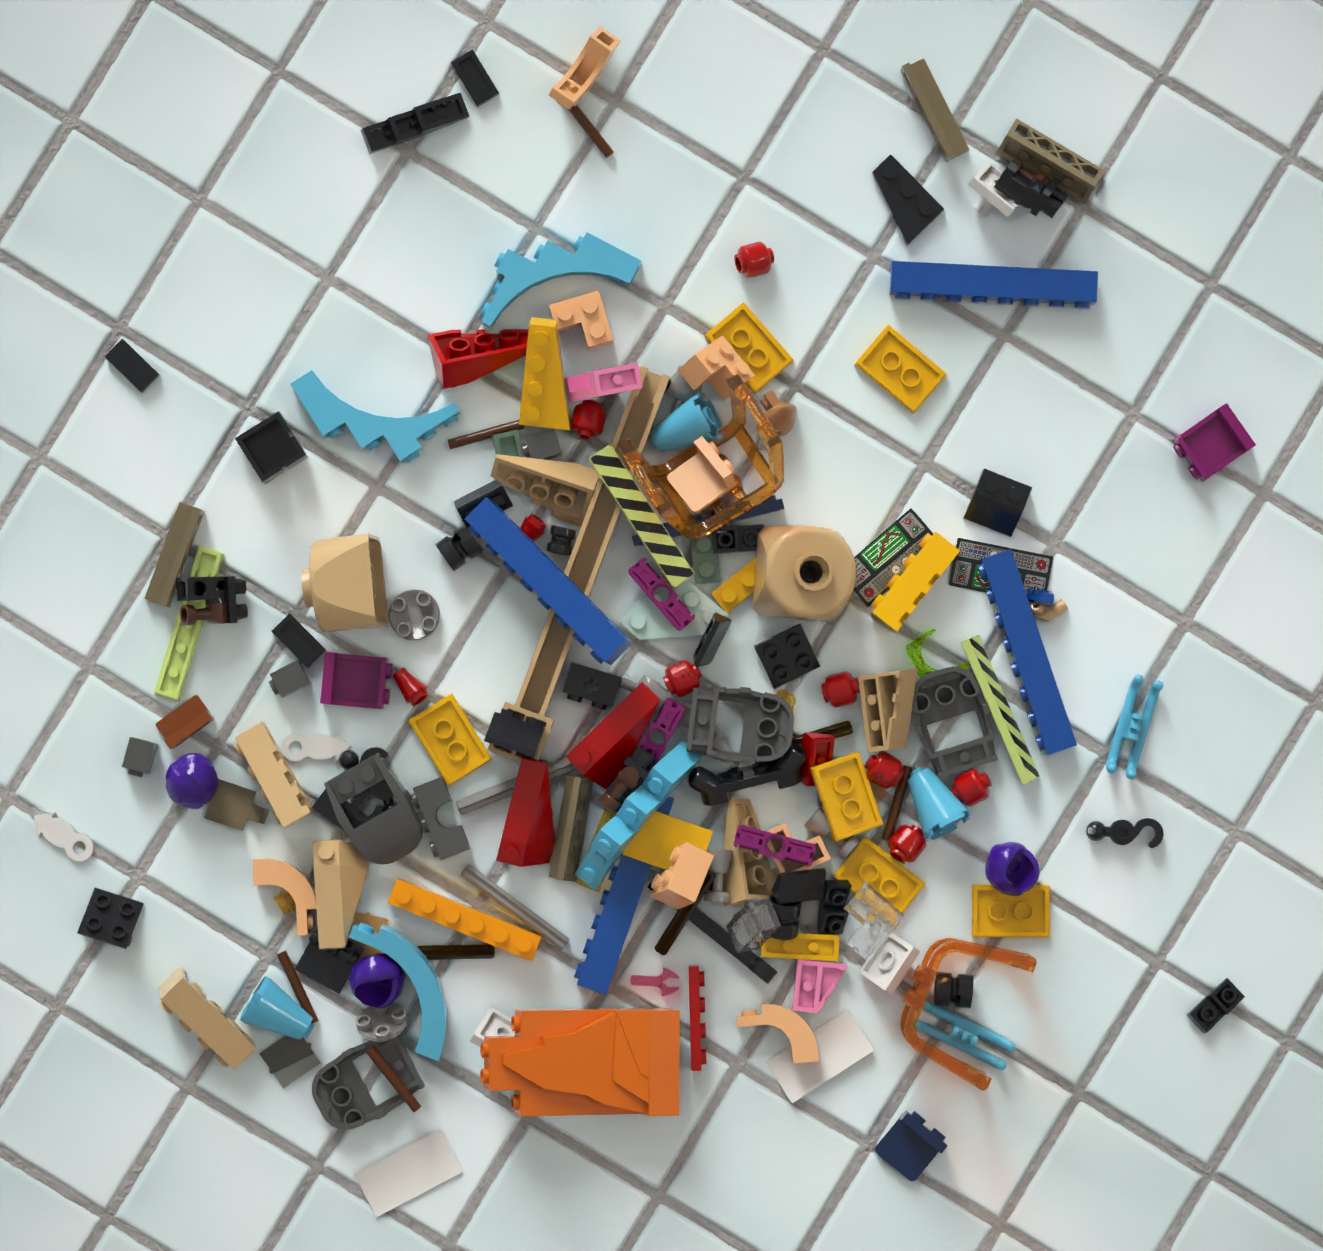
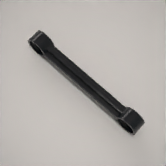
(722, 937)

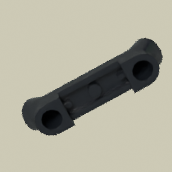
(716, 786)

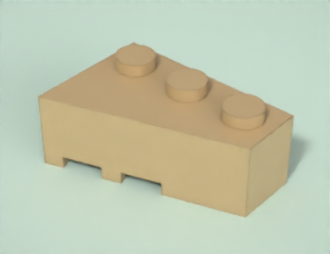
(887, 708)

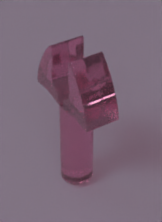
(639, 980)

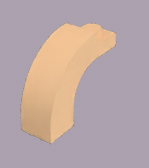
(586, 69)
(292, 880)
(798, 1031)

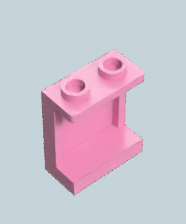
(603, 382)

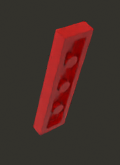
(696, 1006)

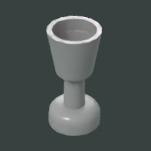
(819, 825)
(719, 866)

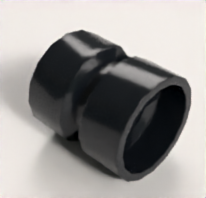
(459, 547)
(788, 918)
(953, 990)

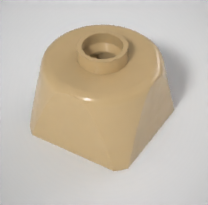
(778, 582)
(346, 583)

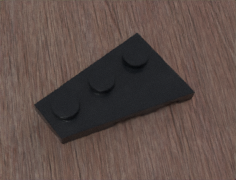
(908, 201)

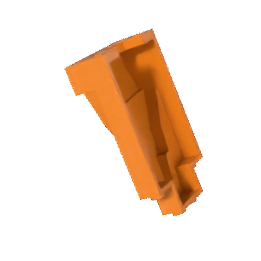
(587, 1062)

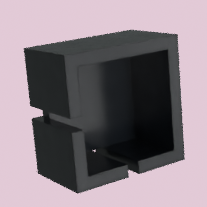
(271, 447)

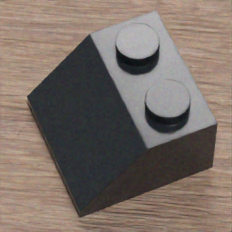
(997, 502)
(515, 733)

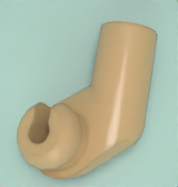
(1046, 612)

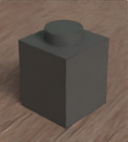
(542, 445)
(289, 679)
(139, 756)

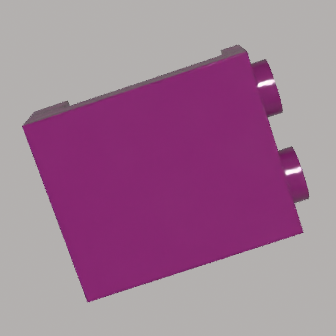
(1213, 443)
(355, 680)

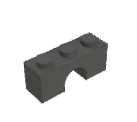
(429, 799)

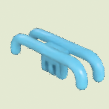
(1133, 726)
(965, 1035)

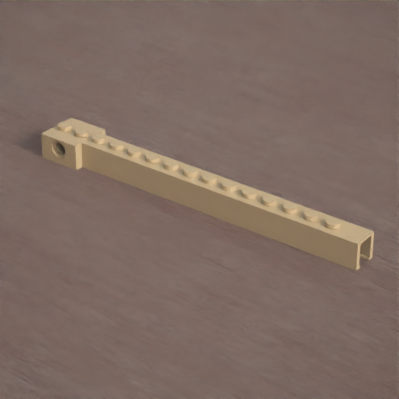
(584, 565)

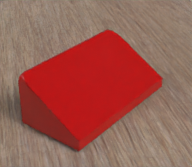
(818, 751)

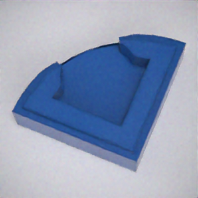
(1039, 595)

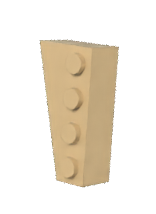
(274, 775)
(205, 1020)

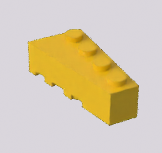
(544, 387)
(914, 581)

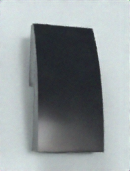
(736, 539)
(831, 911)
(1215, 1005)

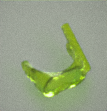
(914, 652)

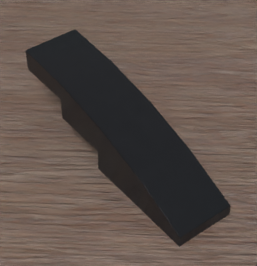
(415, 123)

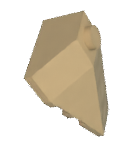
(557, 485)

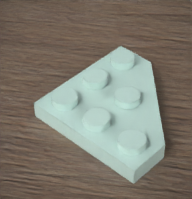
(648, 622)

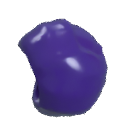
(191, 780)
(1012, 869)
(377, 980)

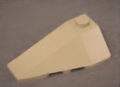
(748, 871)
(338, 888)

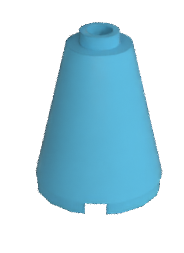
(686, 425)
(935, 804)
(276, 1012)

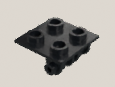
(787, 656)
(110, 918)
(328, 966)

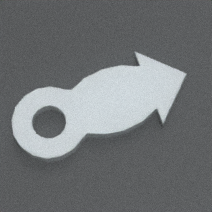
(315, 747)
(62, 835)

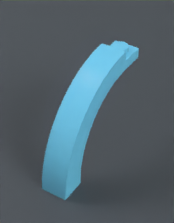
(423, 978)

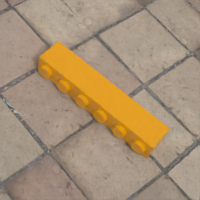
(464, 919)

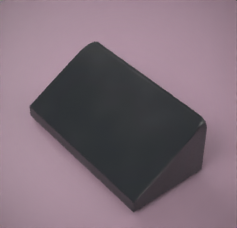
(492, 490)
(711, 640)
(799, 886)

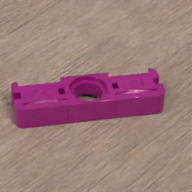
(672, 608)
(666, 723)
(757, 839)

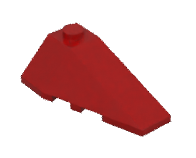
(468, 357)
(615, 737)
(529, 826)

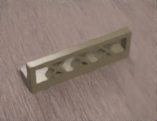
(934, 109)
(1037, 160)
(174, 554)
(571, 828)

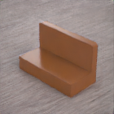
(184, 721)

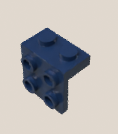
(910, 1145)

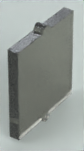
(289, 1059)

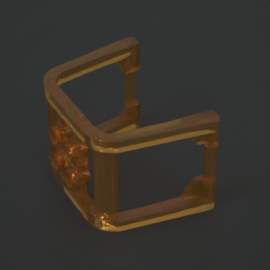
(668, 501)
(923, 979)

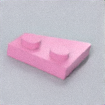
(814, 984)

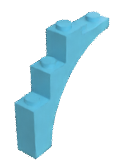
(521, 274)
(368, 429)
(635, 812)

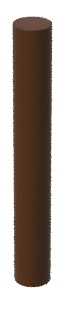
(591, 131)
(483, 434)
(896, 804)
(296, 985)
(394, 1080)

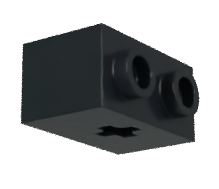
(580, 674)

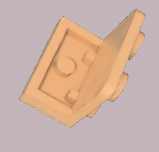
(702, 477)

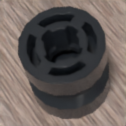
(561, 534)

